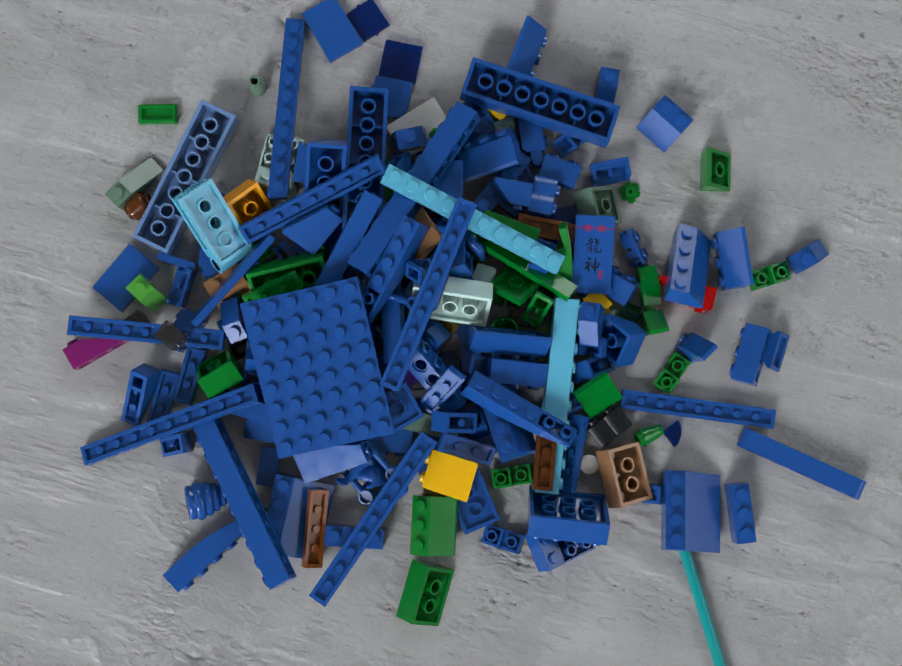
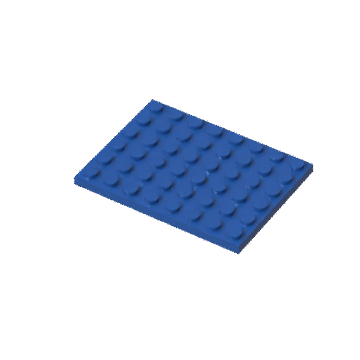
(318, 367)

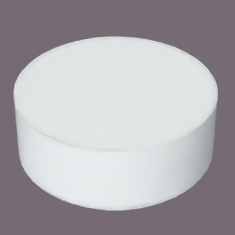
(589, 464)

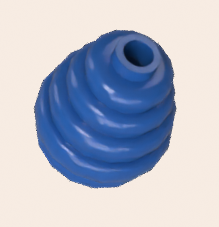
(203, 499)

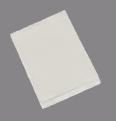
(426, 115)

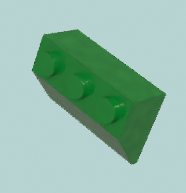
(433, 525)
(424, 593)

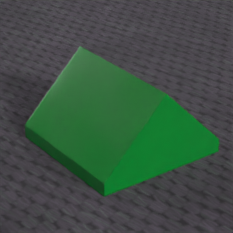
(715, 170)

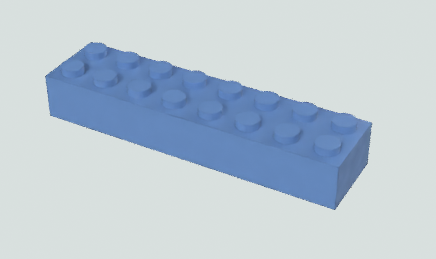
(192, 160)

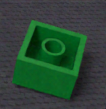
(219, 373)

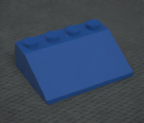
(288, 510)
(690, 512)
(568, 517)

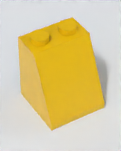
(449, 475)

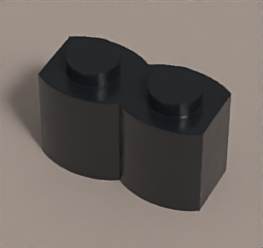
(608, 426)

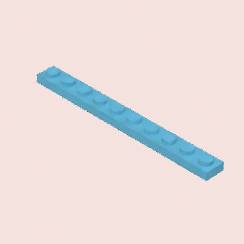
(480, 223)

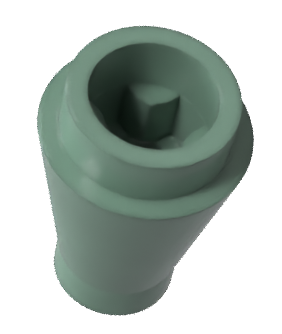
(259, 88)

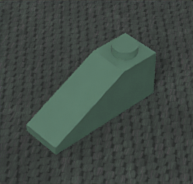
(135, 181)

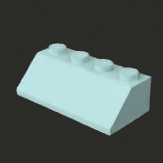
(463, 301)

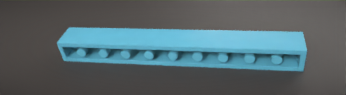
(561, 367)

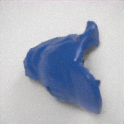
(370, 472)

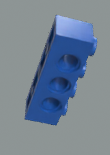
(428, 368)

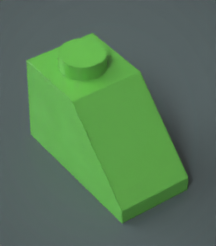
(146, 292)

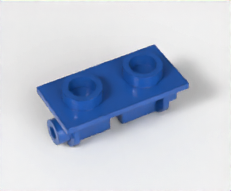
(632, 240)

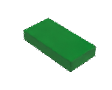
(158, 114)

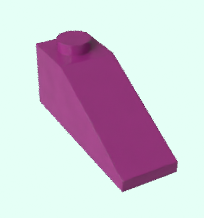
(86, 351)

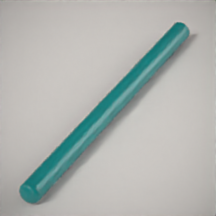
(702, 608)

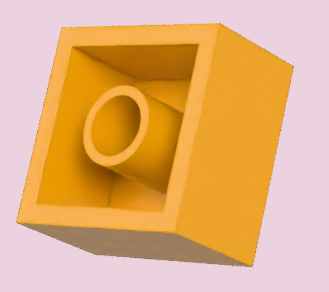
(247, 201)

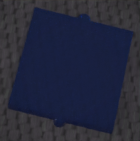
(367, 20)

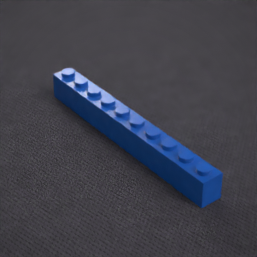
(428, 168)
(244, 503)

